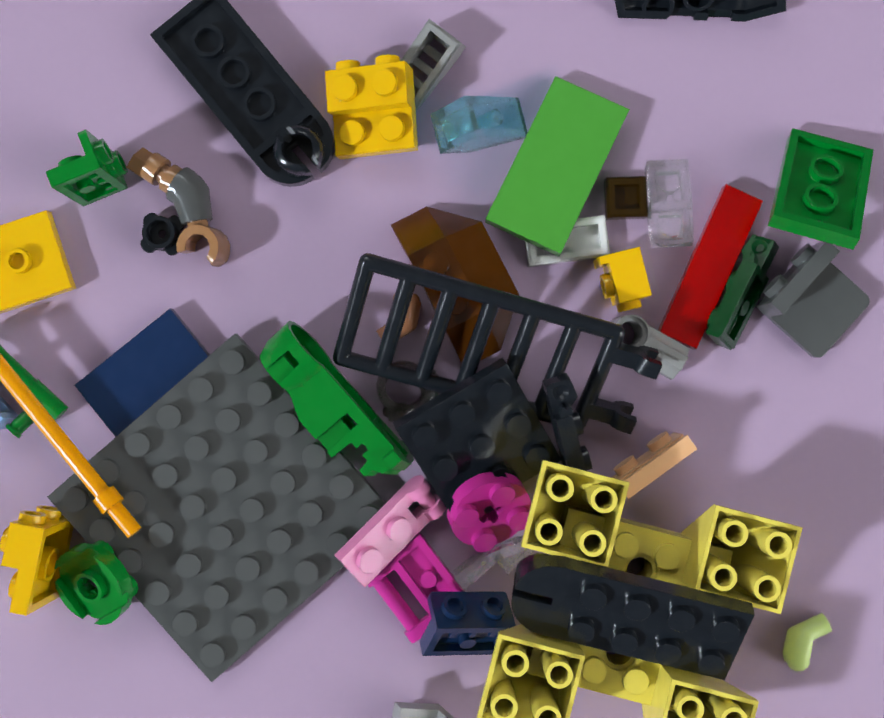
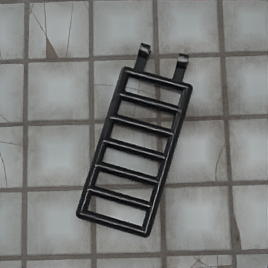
(589, 406)

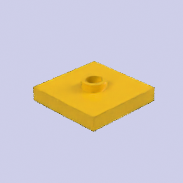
(32, 262)

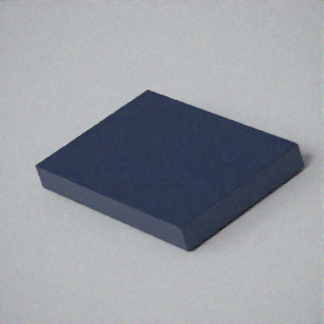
(142, 371)

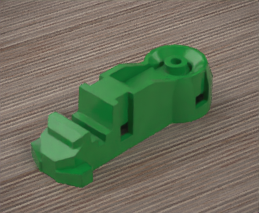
(326, 397)

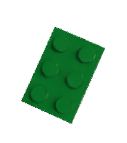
(822, 189)

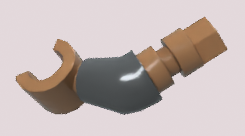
(191, 201)

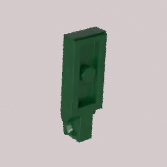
(742, 292)

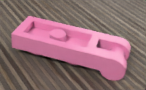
(390, 530)

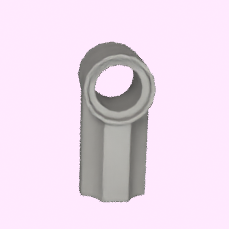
(671, 353)

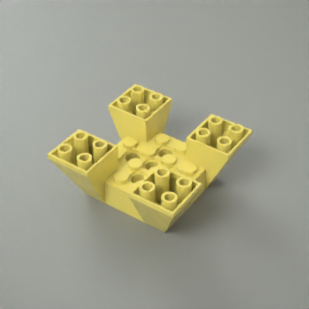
(581, 519)

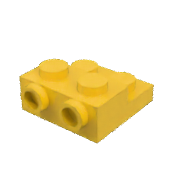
(372, 107)
(33, 548)

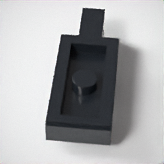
(566, 422)

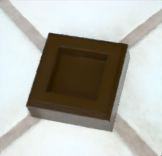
(625, 198)

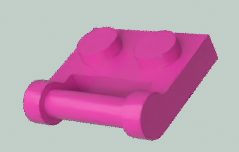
(422, 573)

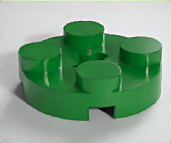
(112, 581)

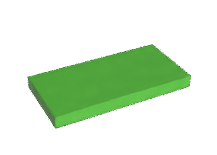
(557, 166)

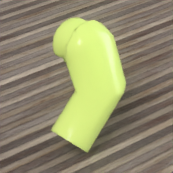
(800, 639)

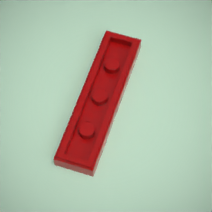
(710, 266)

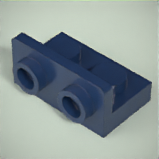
(465, 622)

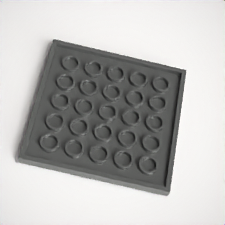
(229, 506)

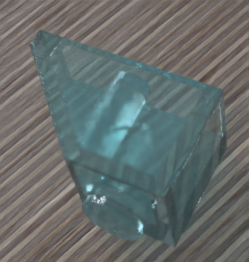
(478, 123)

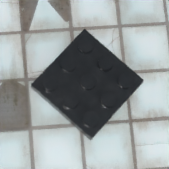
(476, 430)

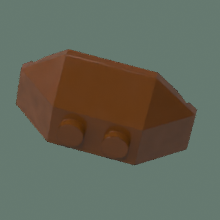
(460, 250)

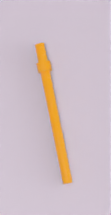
(106, 498)

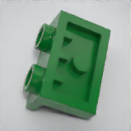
(89, 176)

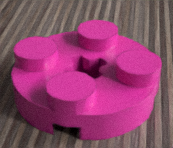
(486, 530)

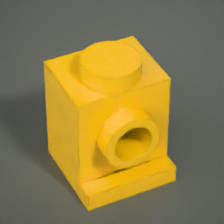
(624, 278)

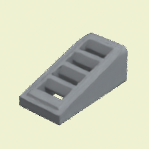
(445, 62)

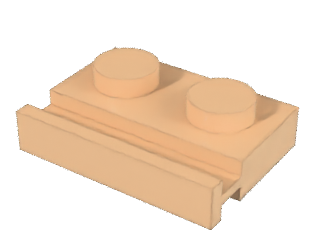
(663, 454)

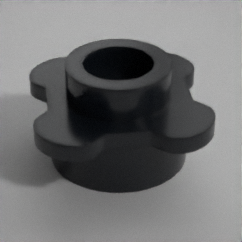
(150, 232)

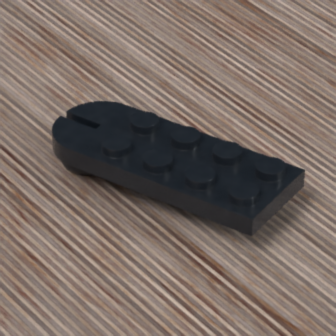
(247, 90)
(630, 614)

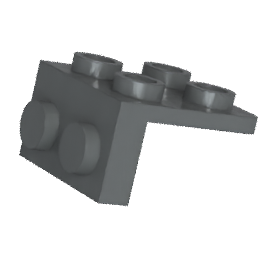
(813, 300)

